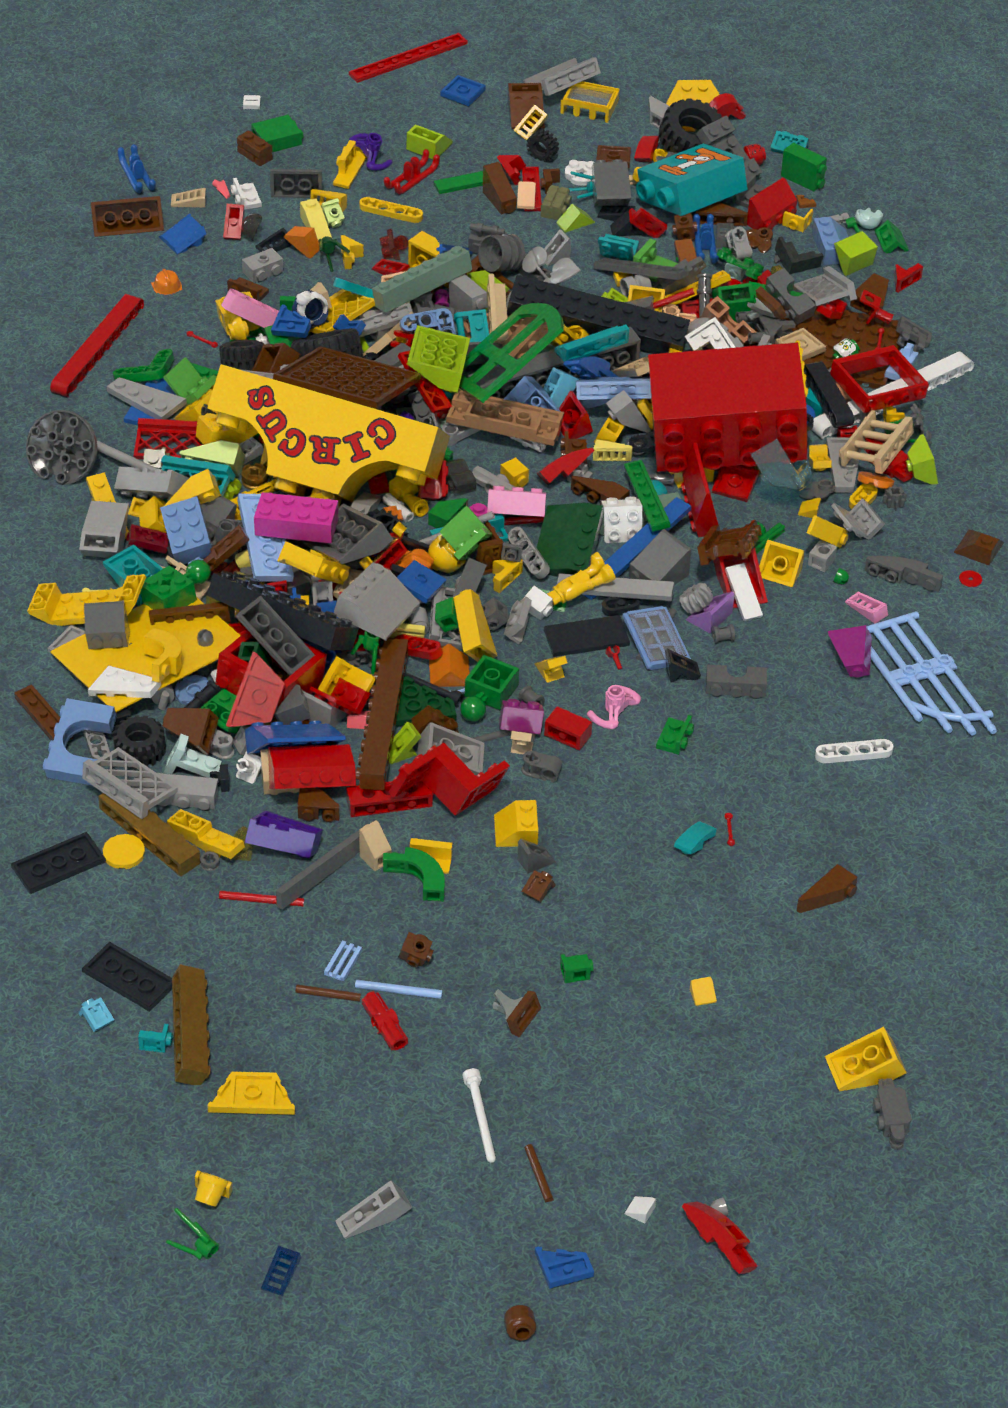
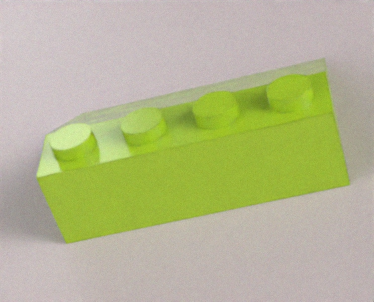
(439, 357)

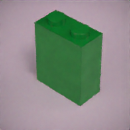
(279, 132)
(804, 167)

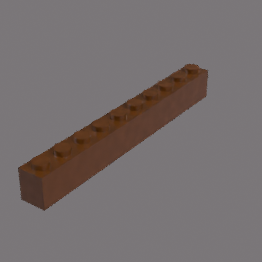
(383, 714)

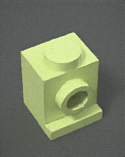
(328, 208)

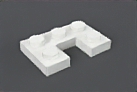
(711, 333)

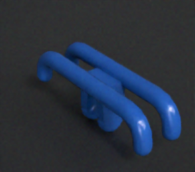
(136, 170)
(705, 238)

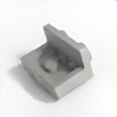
(518, 620)

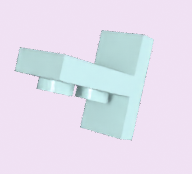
(190, 759)

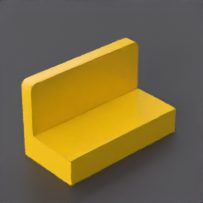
(438, 850)

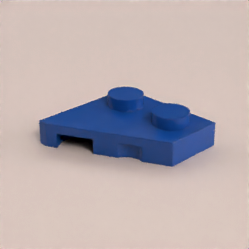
(290, 324)
(563, 1266)

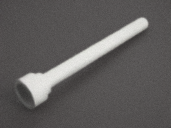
(472, 1079)

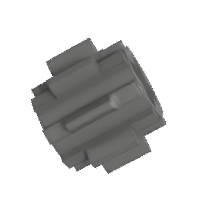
(894, 497)

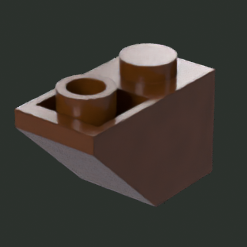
(434, 716)
(312, 800)

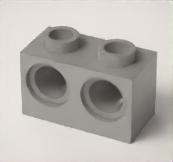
(322, 591)

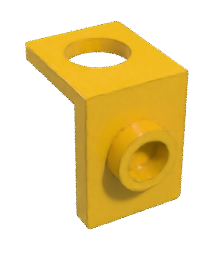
(797, 222)

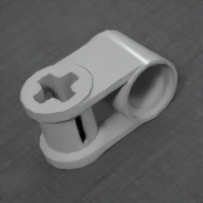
(740, 244)
(222, 745)

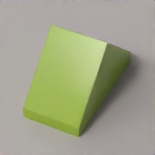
(574, 218)

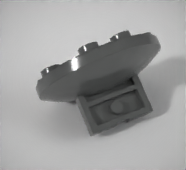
(61, 446)

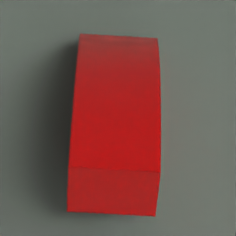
(564, 465)

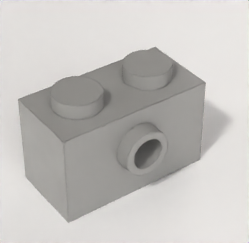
(262, 265)

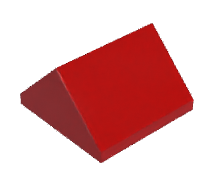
(575, 417)

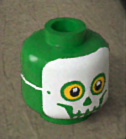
(845, 348)

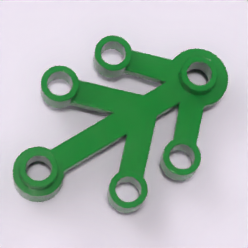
(752, 271)

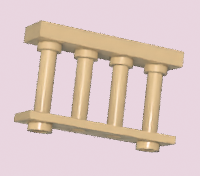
(887, 451)

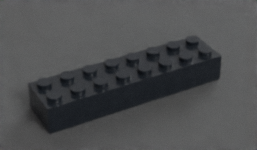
(304, 620)

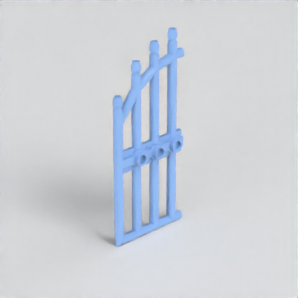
(922, 670)

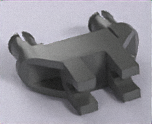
(766, 325)

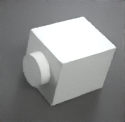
(541, 603)

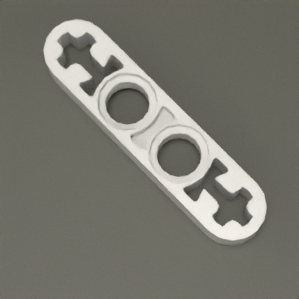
(853, 749)

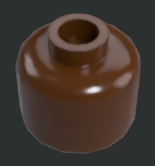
(520, 1322)

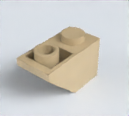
(373, 845)

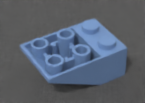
(531, 393)

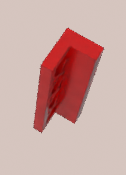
(432, 395)

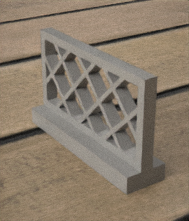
(827, 287)
(435, 630)
(120, 789)

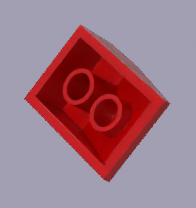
(752, 567)

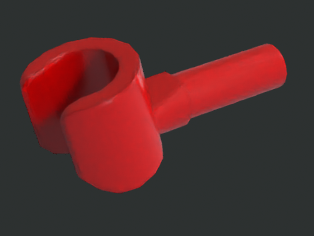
(609, 653)

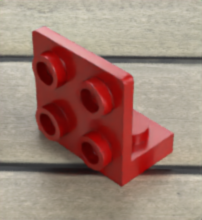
(345, 695)

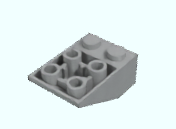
(104, 529)

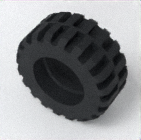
(689, 114)
(340, 340)

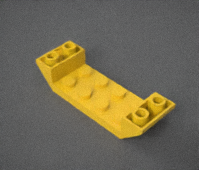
(68, 608)

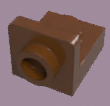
(538, 885)

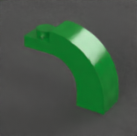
(421, 866)

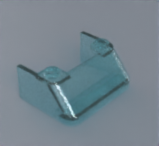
(779, 470)

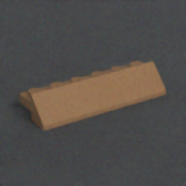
(506, 418)

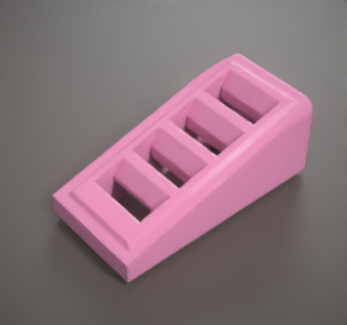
(874, 615)

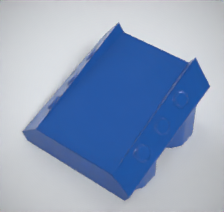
(184, 235)

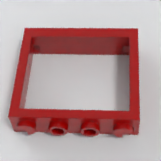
(890, 355)

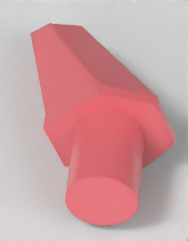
(222, 188)

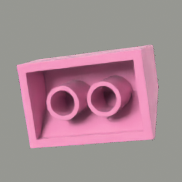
(517, 501)

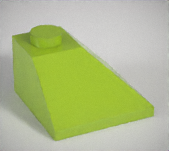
(921, 461)

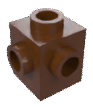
(684, 227)
(416, 950)

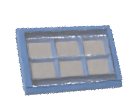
(653, 634)

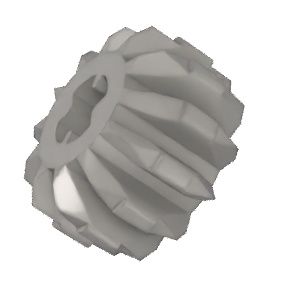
(696, 598)

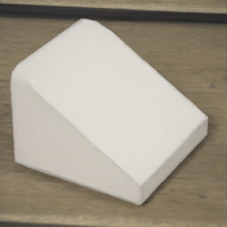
(641, 1208)

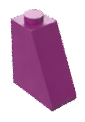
(854, 649)

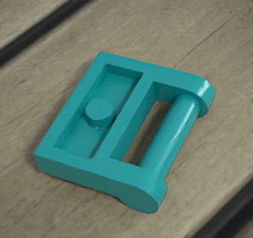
(477, 324)

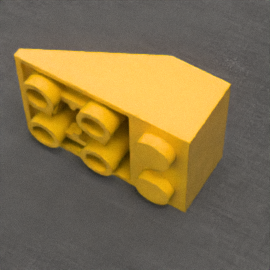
(209, 431)

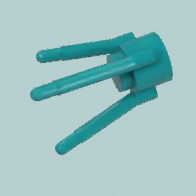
(589, 188)

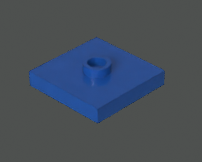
(463, 90)
(421, 581)

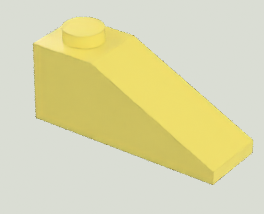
(313, 216)

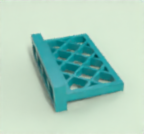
(192, 467)

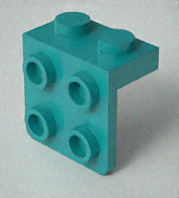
(617, 247)

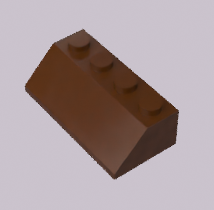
(127, 216)

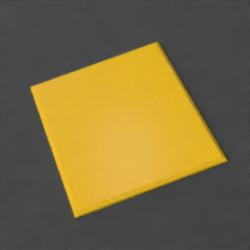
(90, 663)

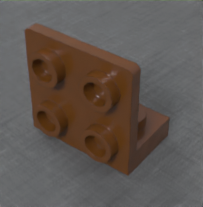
(490, 549)

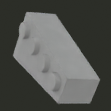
(148, 482)

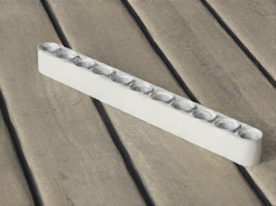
(934, 374)

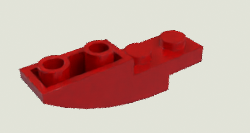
(718, 1228)

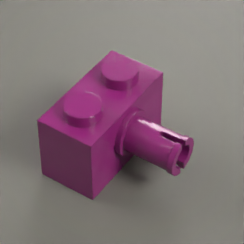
(521, 716)

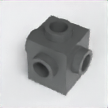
(495, 613)

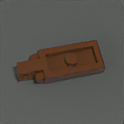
(226, 547)

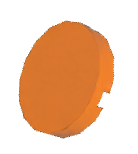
(875, 479)

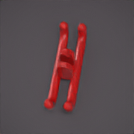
(412, 173)

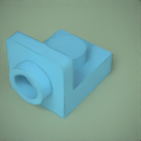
(96, 1013)

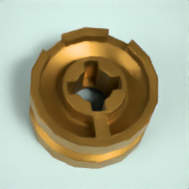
(253, 476)

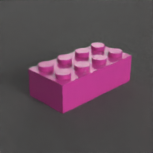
(296, 517)

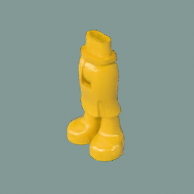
(580, 582)

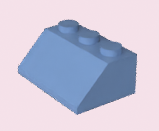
(826, 233)

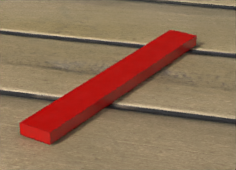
(407, 57)

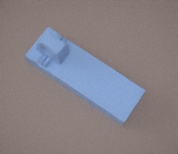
(909, 354)

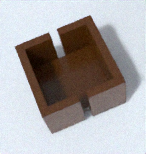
(274, 356)

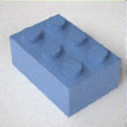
(187, 530)

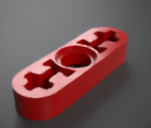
(428, 648)

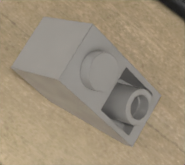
(656, 111)

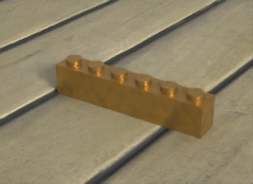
(155, 835)
(190, 1025)

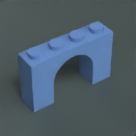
(75, 717)

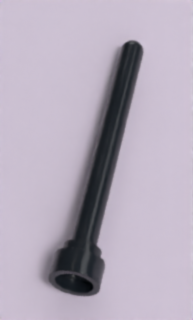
(455, 695)

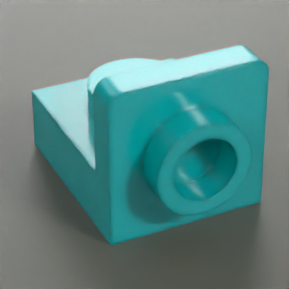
(154, 1040)

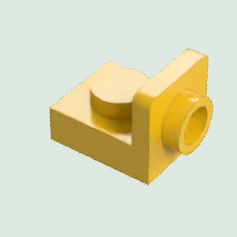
(891, 415)

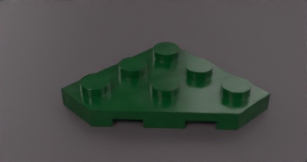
(416, 698)

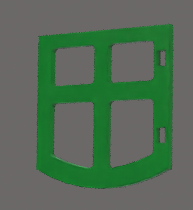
(501, 357)

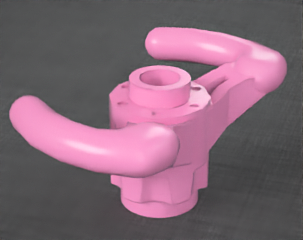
(616, 700)

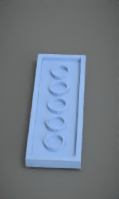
(262, 550)

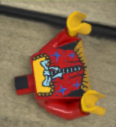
(390, 554)

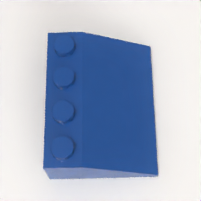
(296, 734)

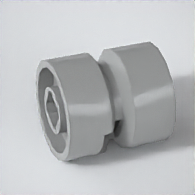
(638, 280)

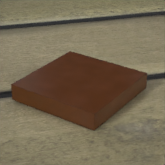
(612, 153)

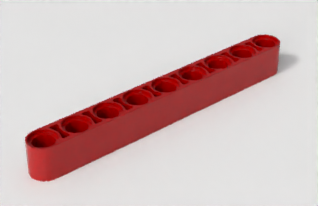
(96, 345)

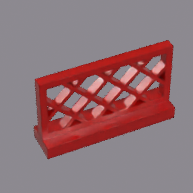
(160, 427)

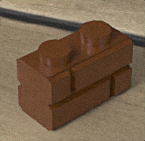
(254, 148)

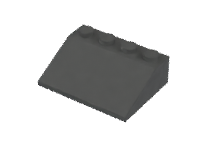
(354, 537)

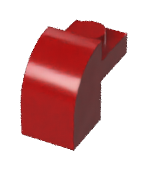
(726, 105)

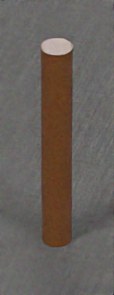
(331, 993)
(538, 1172)

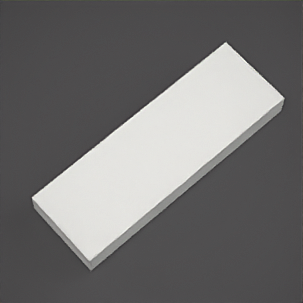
(744, 592)

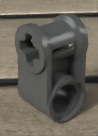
(542, 767)

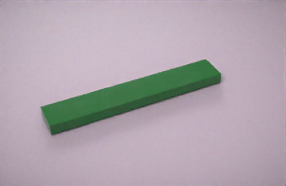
(647, 495)

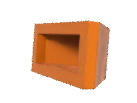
(304, 240)

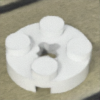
(578, 166)

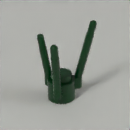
(327, 245)

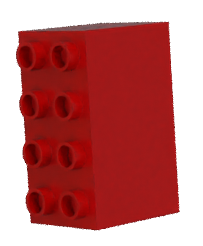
(727, 404)

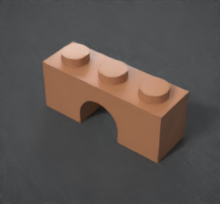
(720, 310)

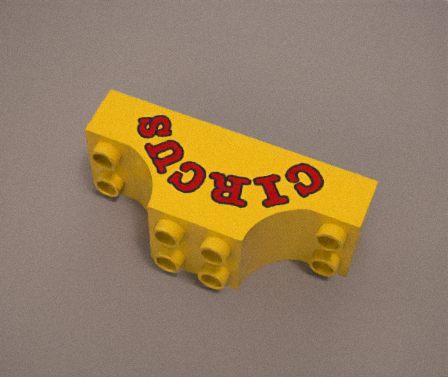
(323, 439)

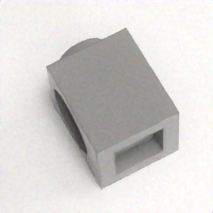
(822, 555)

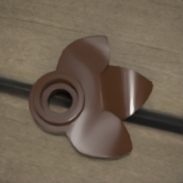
(758, 239)

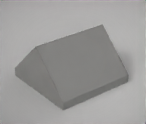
(322, 711)

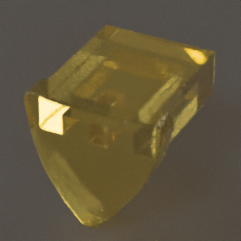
(246, 853)

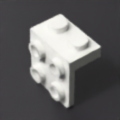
(621, 519)

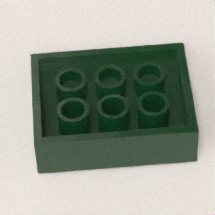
(569, 536)

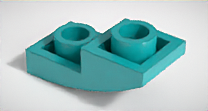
(694, 837)

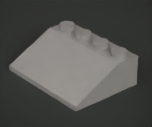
(376, 602)

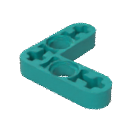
(352, 287)

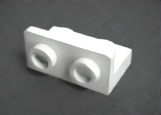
(245, 195)

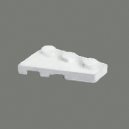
(121, 681)

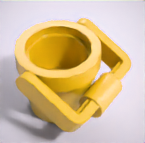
(211, 1188)

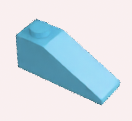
(559, 385)

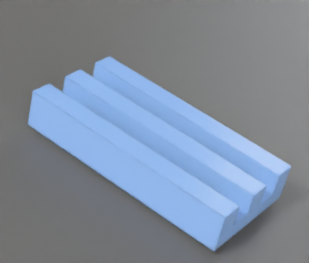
(349, 948)

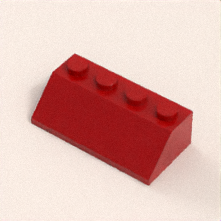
(311, 766)

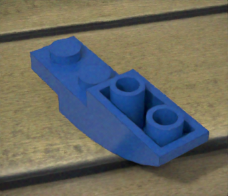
(589, 367)

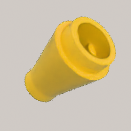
(416, 505)

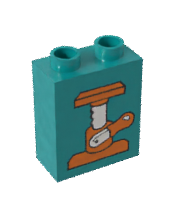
(692, 179)

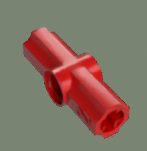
(385, 1020)

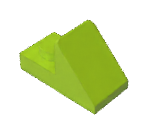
(403, 743)

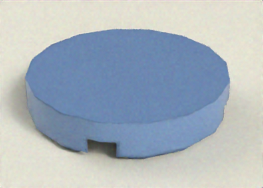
(188, 687)

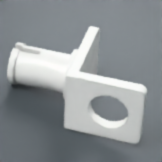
(249, 767)

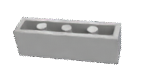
(191, 792)

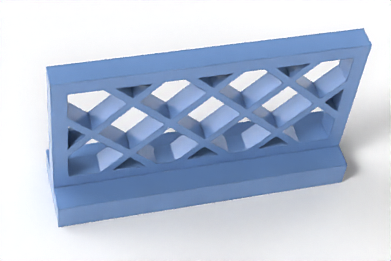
(611, 386)

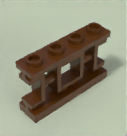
(728, 542)

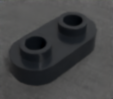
(618, 605)

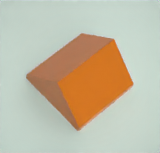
(450, 668)

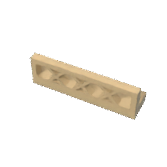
(496, 307)

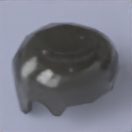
(250, 225)

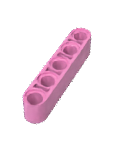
(249, 308)

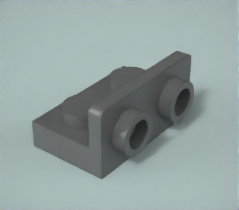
(753, 189)

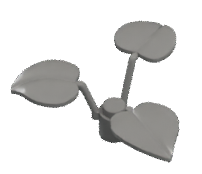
(562, 269)

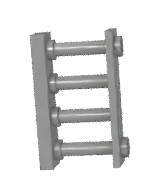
(565, 75)

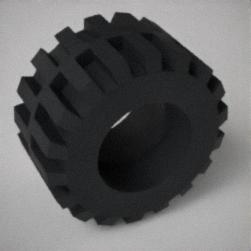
(240, 353)
(144, 730)

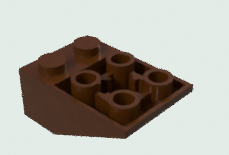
(521, 100)

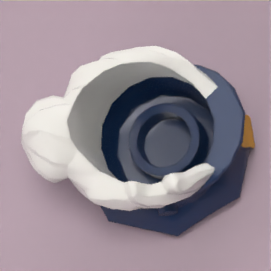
(312, 306)

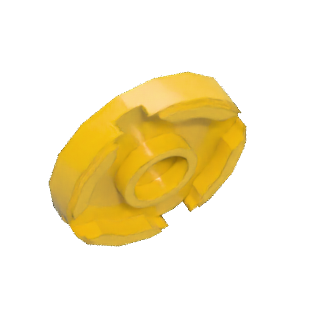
(123, 851)

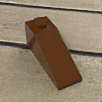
(723, 214)
(830, 889)

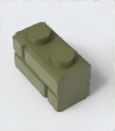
(555, 202)

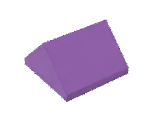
(714, 613)

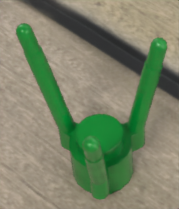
(204, 1244)

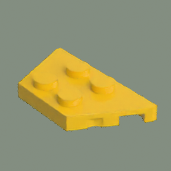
(693, 89)
(252, 1094)

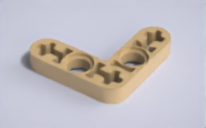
(387, 338)

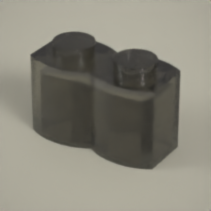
(460, 478)

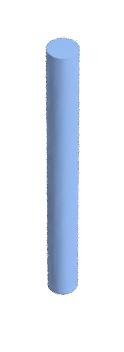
(400, 989)

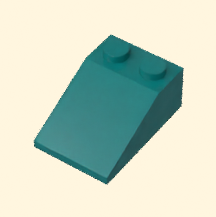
(131, 562)

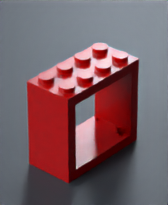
(232, 669)

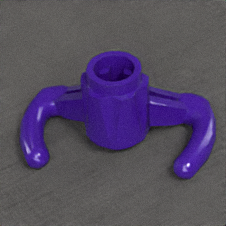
(370, 145)

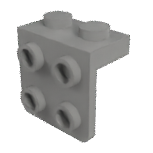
(860, 519)

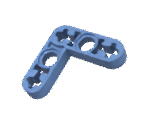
(434, 320)

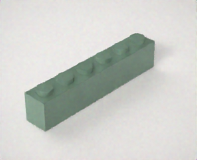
(422, 279)

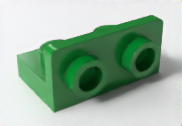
(675, 735)

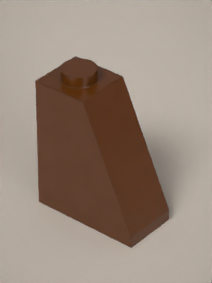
(498, 189)
(875, 284)
(192, 722)

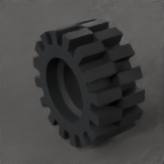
(548, 141)

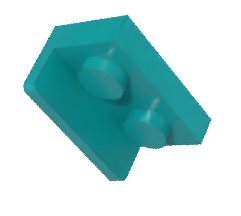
(784, 139)

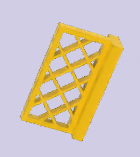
(344, 303)

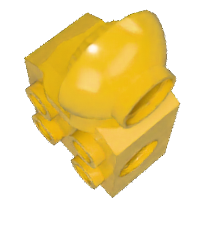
(234, 325)

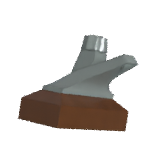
(765, 305)
(519, 1011)

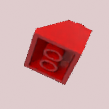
(769, 205)

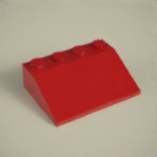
(698, 494)

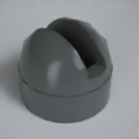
(205, 638)

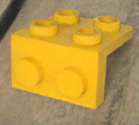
(348, 672)

